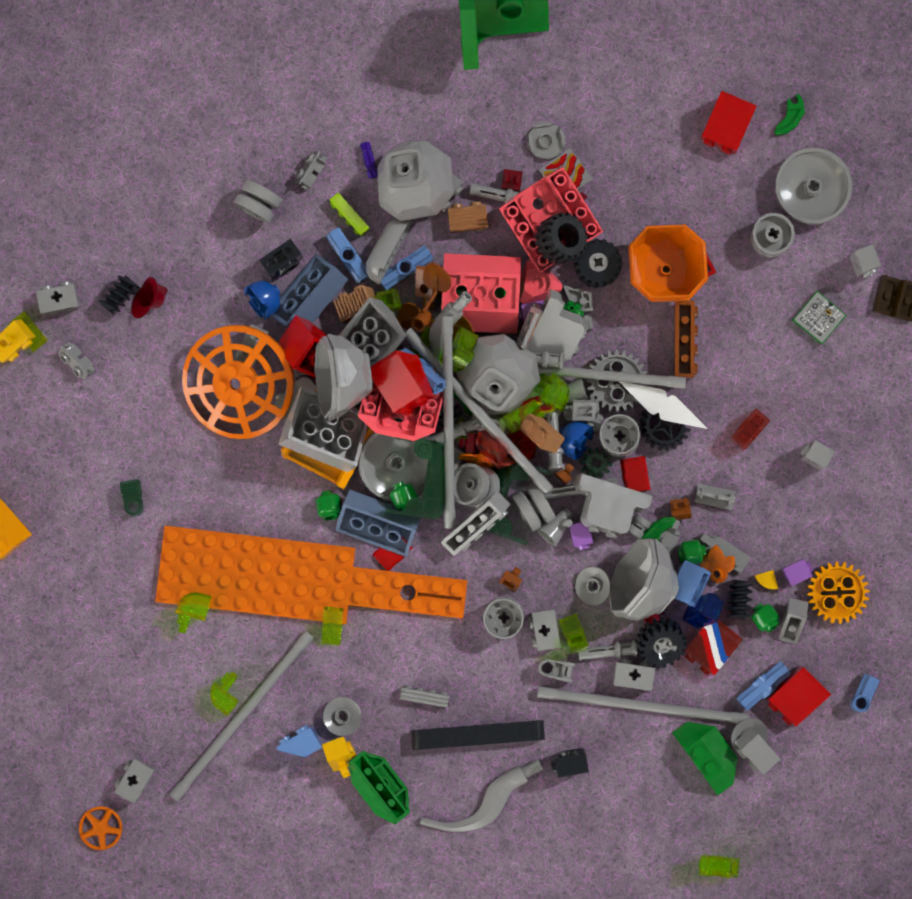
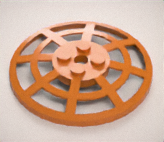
(247, 377)

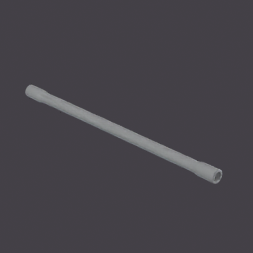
(669, 381)
(539, 480)
(449, 512)
(298, 647)
(552, 694)

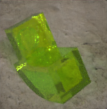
(390, 299)
(462, 349)
(555, 391)
(194, 606)
(574, 634)
(221, 697)
(719, 866)

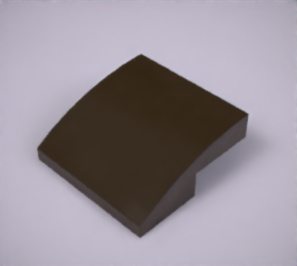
(894, 298)

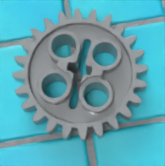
(604, 393)

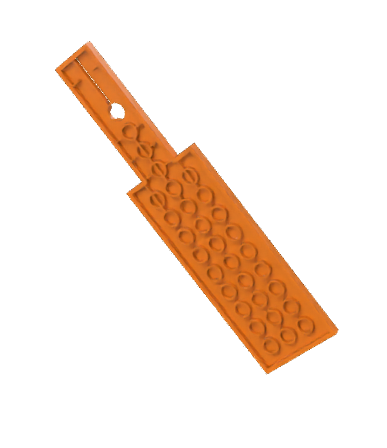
(290, 577)

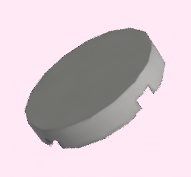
(551, 143)

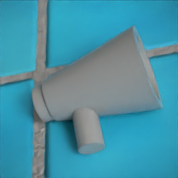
(578, 390)
(555, 529)

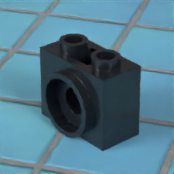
(281, 260)
(570, 763)

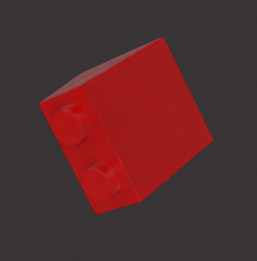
(728, 123)
(300, 344)
(402, 382)
(797, 696)

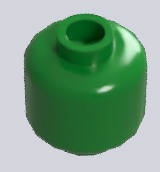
(401, 494)
(328, 505)
(691, 551)
(765, 617)

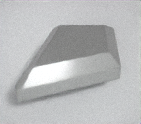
(580, 296)

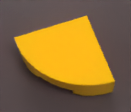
(767, 580)

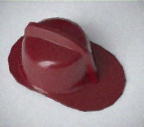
(148, 297)

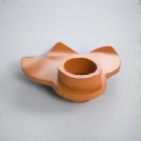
(478, 459)
(718, 562)

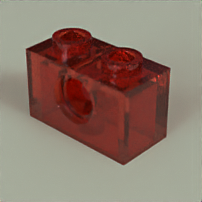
(749, 429)

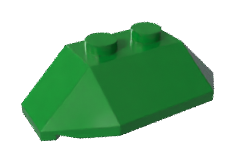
(709, 754)
(379, 786)

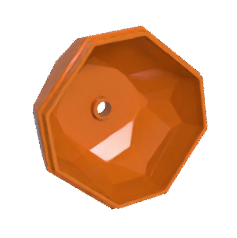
(673, 248)

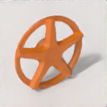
(100, 828)

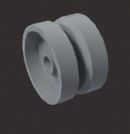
(257, 202)
(770, 246)
(474, 484)
(534, 506)

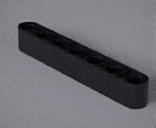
(478, 735)

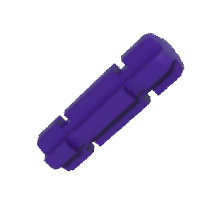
(369, 160)

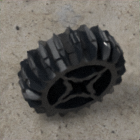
(668, 433)

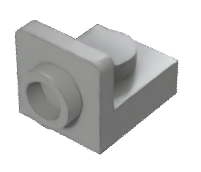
(584, 409)

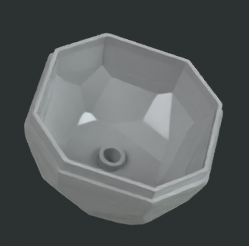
(422, 188)
(501, 363)
(340, 375)
(643, 581)

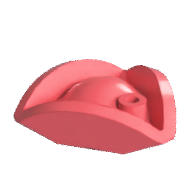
(536, 285)

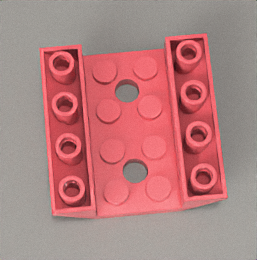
(558, 196)
(481, 278)
(380, 418)

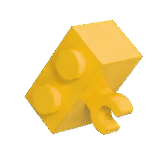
(14, 339)
(338, 754)

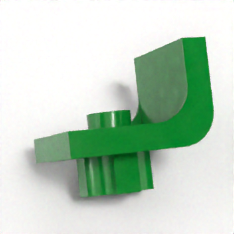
(497, 17)

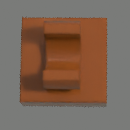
(564, 475)
(680, 509)
(511, 579)

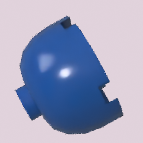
(263, 297)
(575, 438)

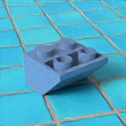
(691, 583)
(301, 744)

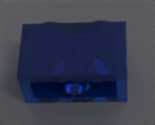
(706, 611)

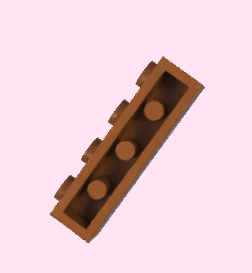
(684, 339)

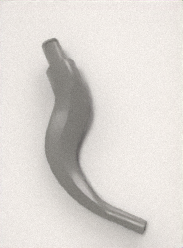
(453, 309)
(493, 800)

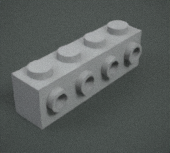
(475, 523)

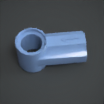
(864, 691)

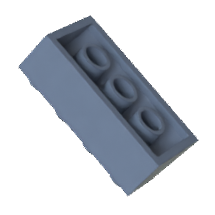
(310, 291)
(365, 520)

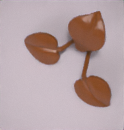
(410, 315)

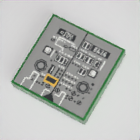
(819, 317)

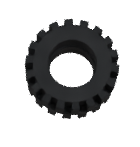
(573, 235)

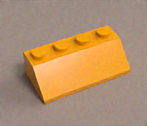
(12, 531)

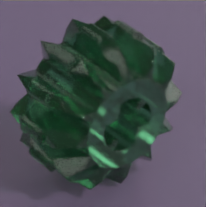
(594, 470)

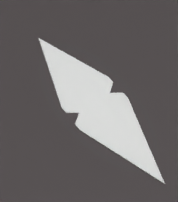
(669, 408)

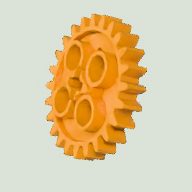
(838, 609)

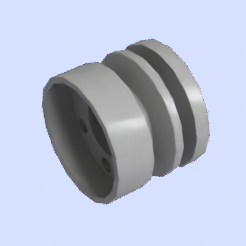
(619, 424)
(495, 625)

